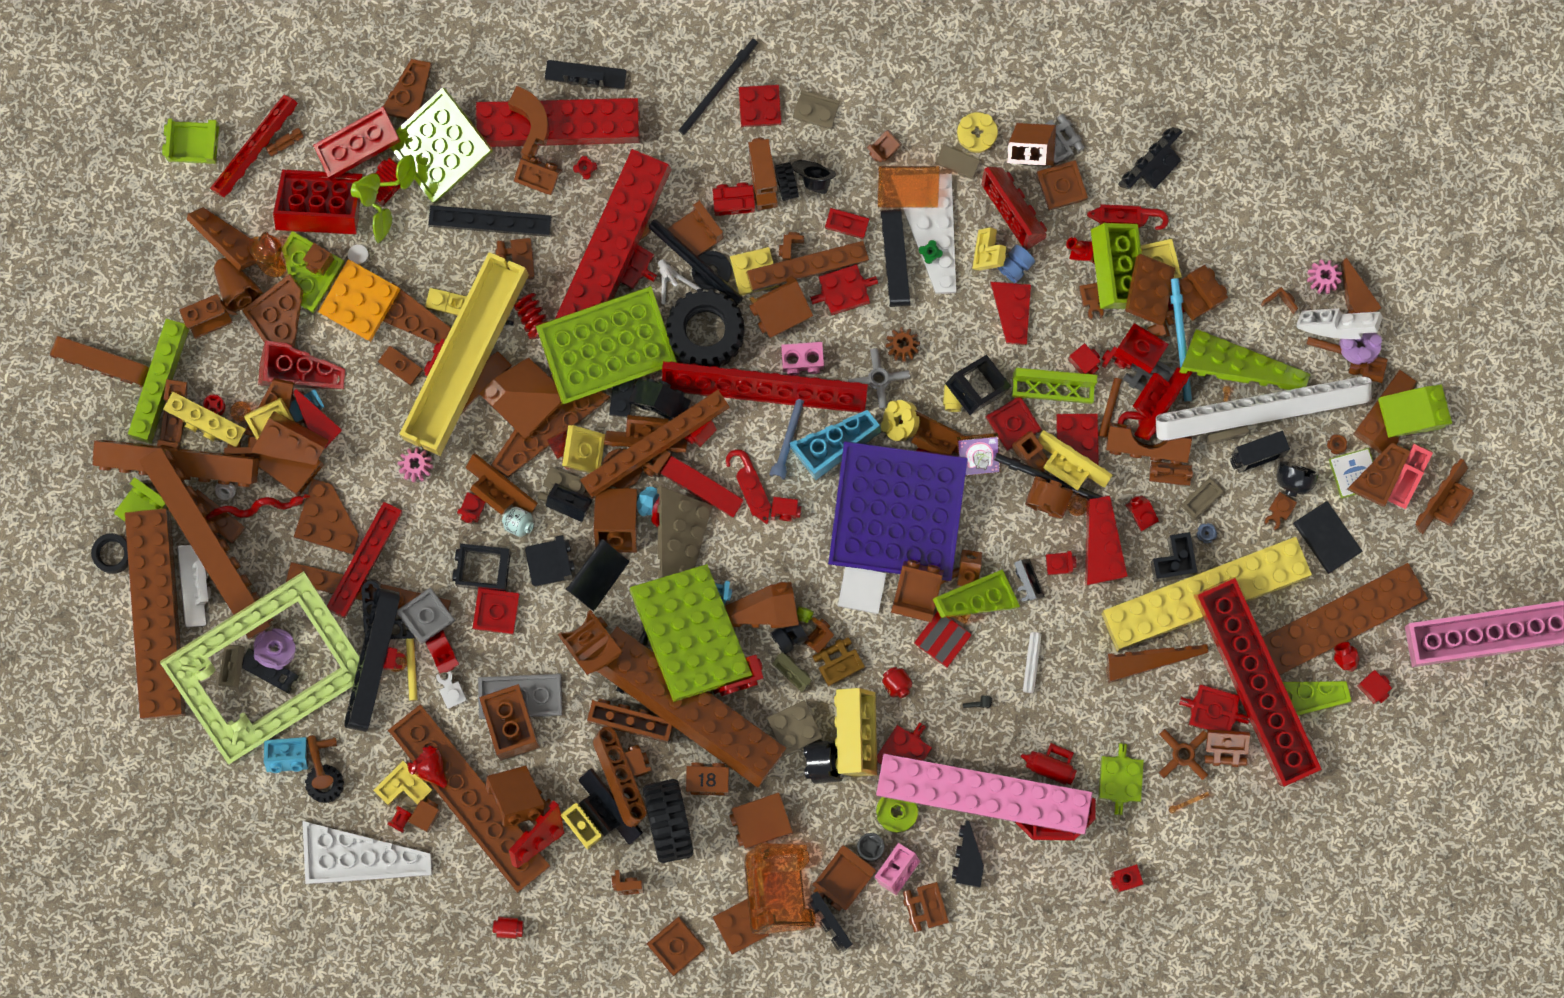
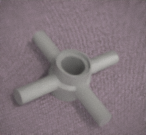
(877, 370)

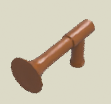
(322, 780)

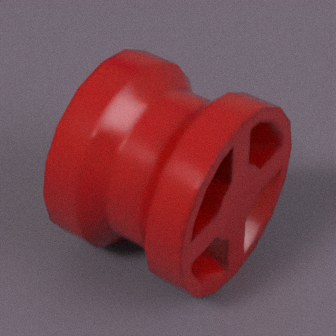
(212, 401)

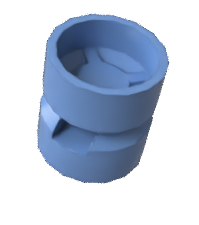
(1016, 263)

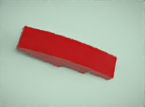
(701, 486)

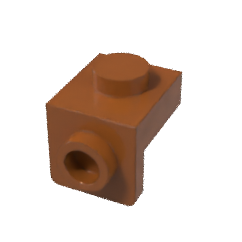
(884, 147)
(785, 249)
(820, 636)

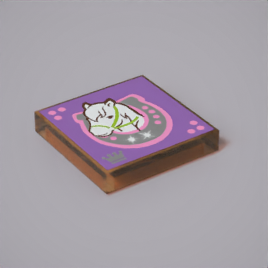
(980, 453)

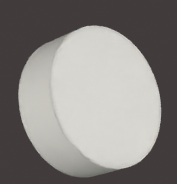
(358, 254)

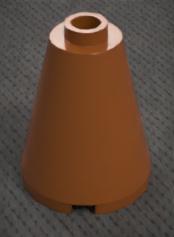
(235, 287)

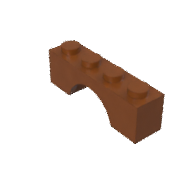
(1121, 440)

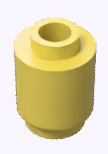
(950, 401)

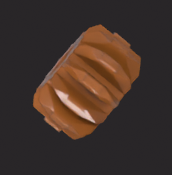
(899, 338)

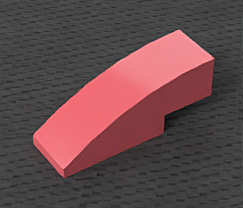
(1410, 475)

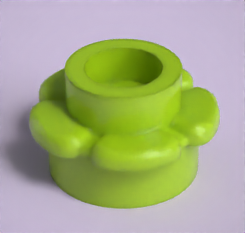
(804, 614)

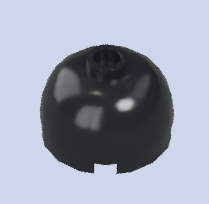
(1296, 479)

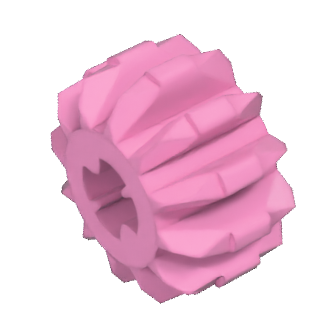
(1326, 283)
(422, 460)

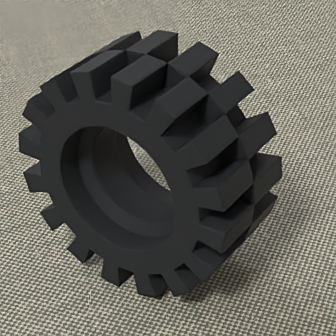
(786, 181)
(330, 795)

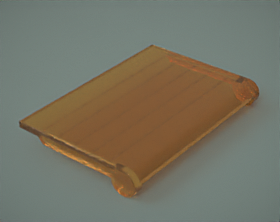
(908, 186)

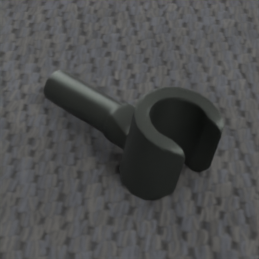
(986, 701)

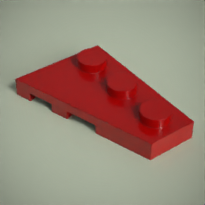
(1013, 310)
(542, 835)

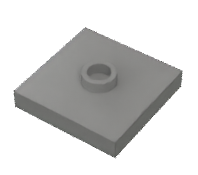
(425, 616)

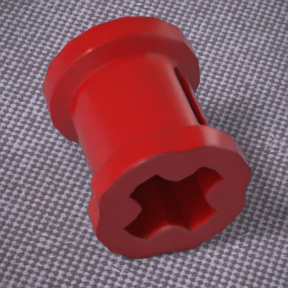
(400, 819)

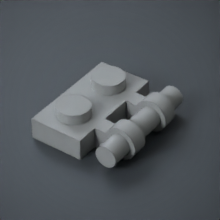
(1062, 147)

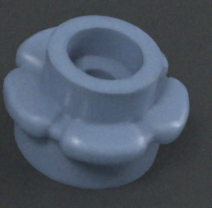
(1206, 528)

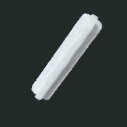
(1032, 662)

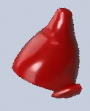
(429, 766)

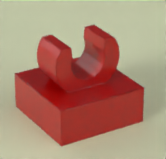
(390, 661)

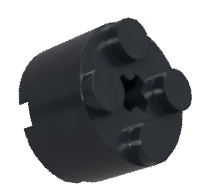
(821, 762)

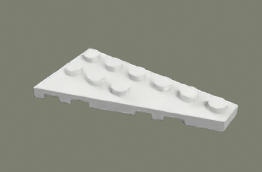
(938, 226)
(344, 857)

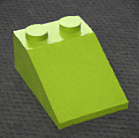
(1415, 411)

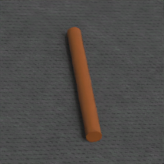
(1334, 347)

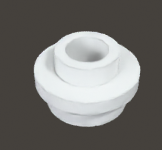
(225, 494)

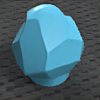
(646, 501)

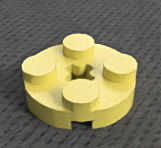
(969, 140)
(891, 416)

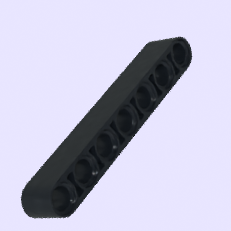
(372, 659)

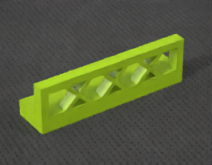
(1054, 378)

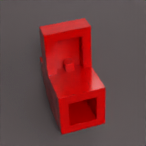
(442, 652)

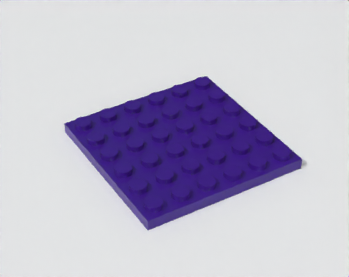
(897, 508)

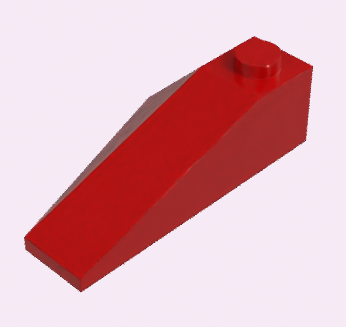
(290, 364)

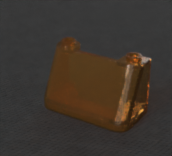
(776, 888)

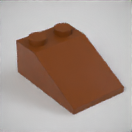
(509, 722)

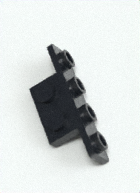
(585, 74)
(1156, 163)
(603, 809)

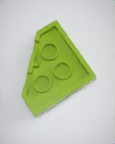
(313, 285)

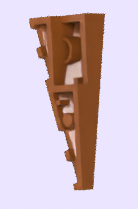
(1134, 663)

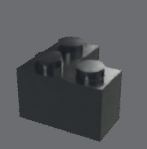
(659, 398)
(1180, 562)

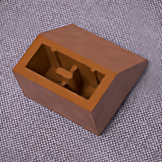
(1032, 144)

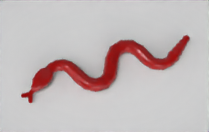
(295, 501)

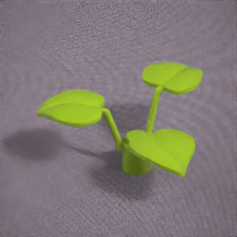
(367, 191)

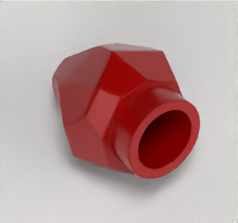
(1346, 656)

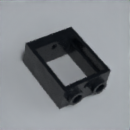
(972, 401)
(1259, 452)
(460, 556)

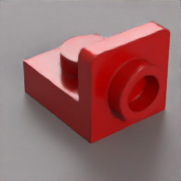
(1119, 361)
(471, 508)
(1060, 563)

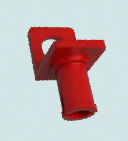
(1080, 250)

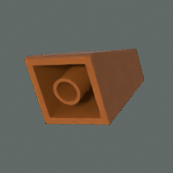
(616, 519)

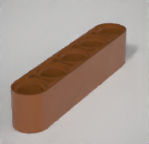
(99, 360)
(621, 767)

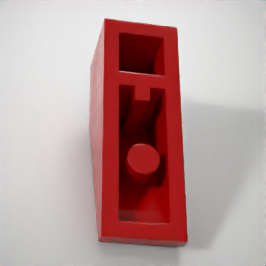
(315, 419)

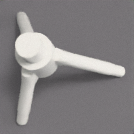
(669, 274)

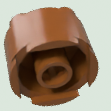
(1048, 497)

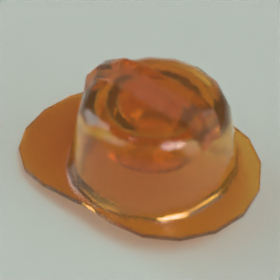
(267, 254)

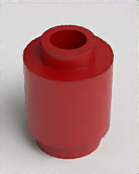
(508, 927)

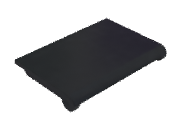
(1327, 537)
(597, 575)

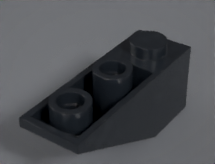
(970, 863)

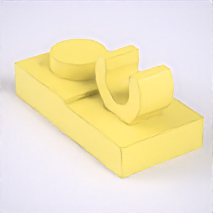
(444, 301)

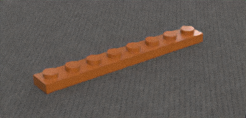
(655, 443)
(328, 582)

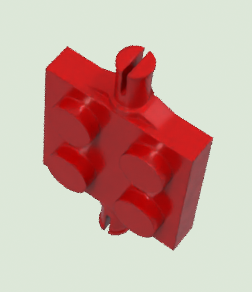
(639, 268)
(844, 290)
(1213, 709)
(905, 744)

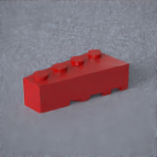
(1103, 546)

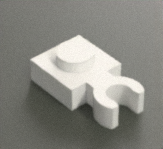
(451, 692)

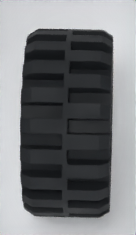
(705, 302)
(668, 820)

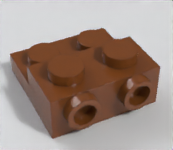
(1201, 292)

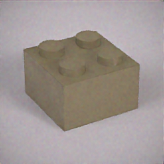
(794, 728)

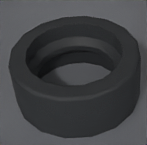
(97, 546)

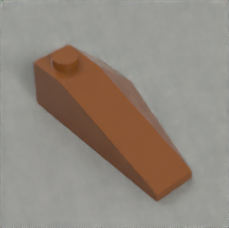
(767, 606)

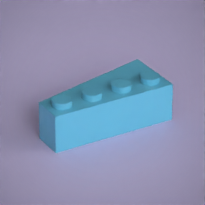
(824, 449)

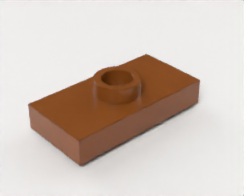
(400, 365)

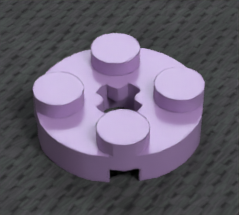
(1360, 355)
(273, 659)

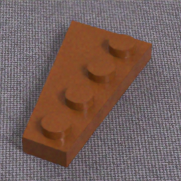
(223, 237)

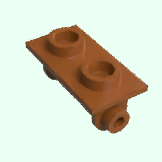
(1170, 473)

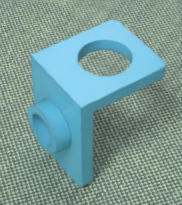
(312, 397)

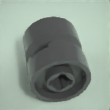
(870, 847)

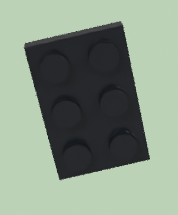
(829, 922)

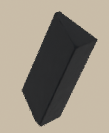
(568, 502)

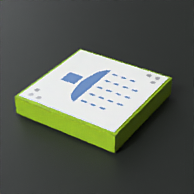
(1348, 468)

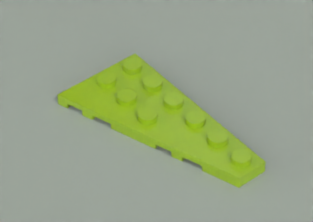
(1236, 363)

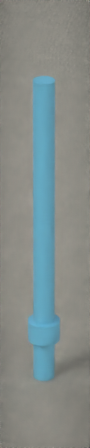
(1177, 300)

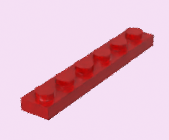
(253, 146)
(364, 560)

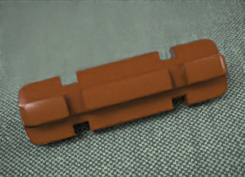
(284, 142)

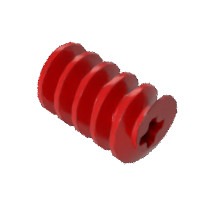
(530, 314)

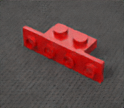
(1157, 399)

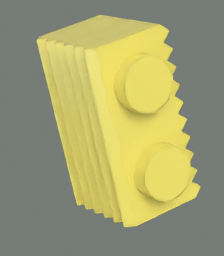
(582, 826)

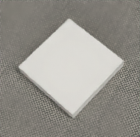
(862, 590)

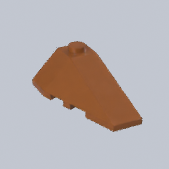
(1372, 428)

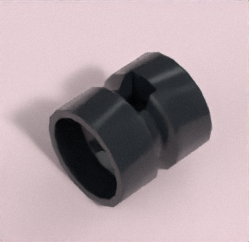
(784, 641)

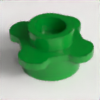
(936, 253)

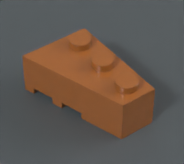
(289, 441)

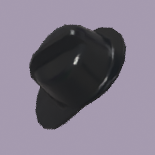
(814, 175)

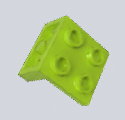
(139, 499)

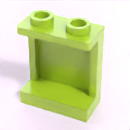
(191, 141)

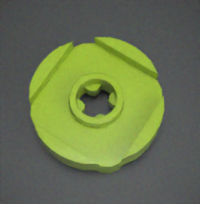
(891, 823)

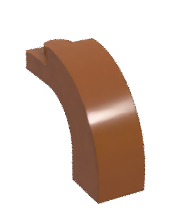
(530, 107)

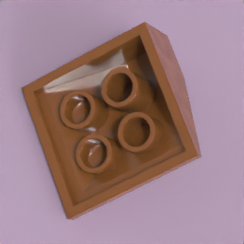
(523, 396)

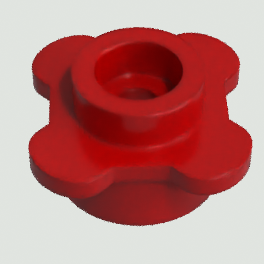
(584, 161)

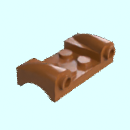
(592, 644)

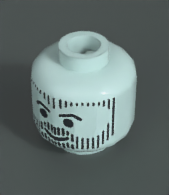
(518, 521)

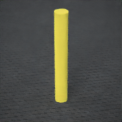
(411, 667)

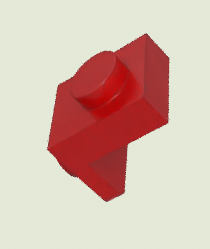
(1142, 512)

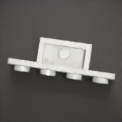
(193, 586)

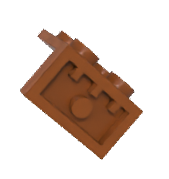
(697, 230)

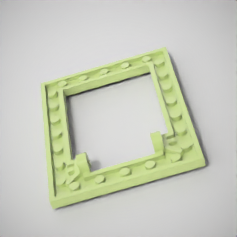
(242, 736)

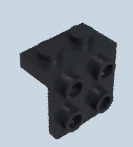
(550, 562)

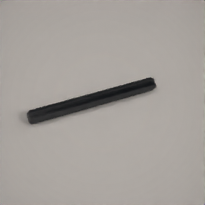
(694, 261)

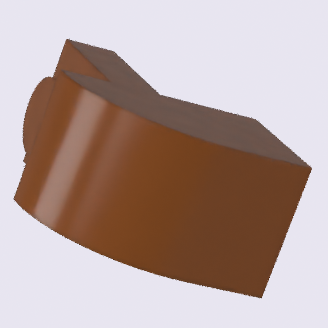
(1030, 451)

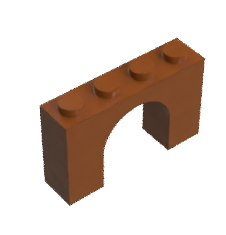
(762, 173)

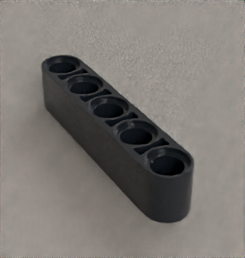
(895, 258)

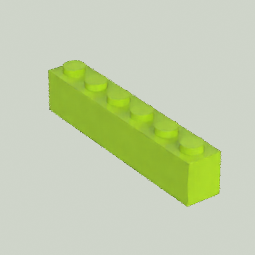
(161, 368)

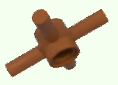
(1177, 760)

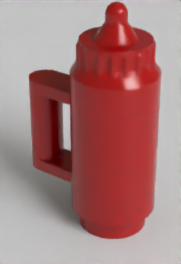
(1051, 767)

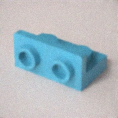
(285, 755)

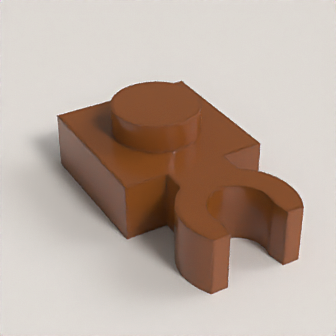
(1090, 298)
(1373, 370)
(1281, 508)

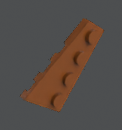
(416, 319)

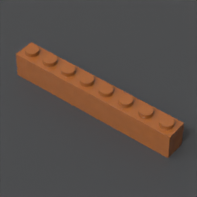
(194, 463)

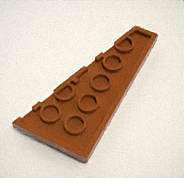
(520, 451)

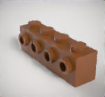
(629, 721)

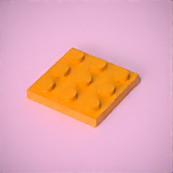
(359, 300)

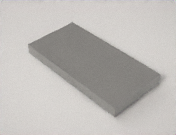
(540, 692)

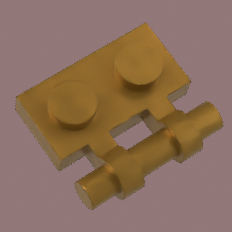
(841, 667)

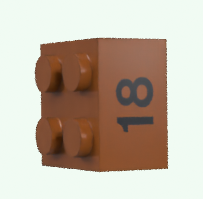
(707, 780)

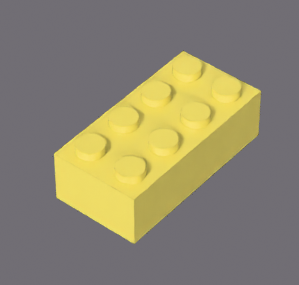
(856, 732)

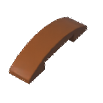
(494, 367)
(171, 425)

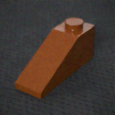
(1357, 294)

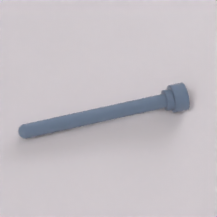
(779, 468)

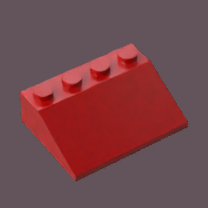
(316, 203)
(1013, 207)

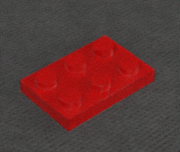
(1080, 433)

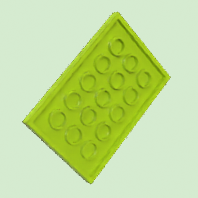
(605, 344)
(690, 632)

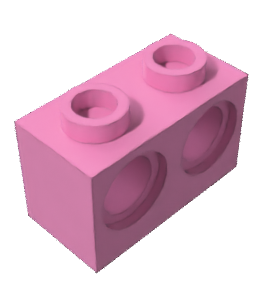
(802, 351)
(897, 869)

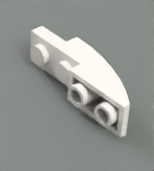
(1338, 325)

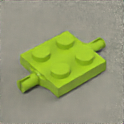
(1120, 779)

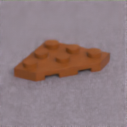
(277, 312)
(326, 520)

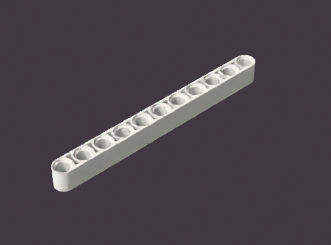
(1263, 408)

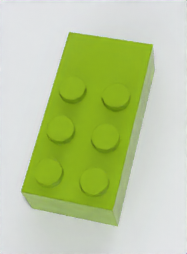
(1114, 258)

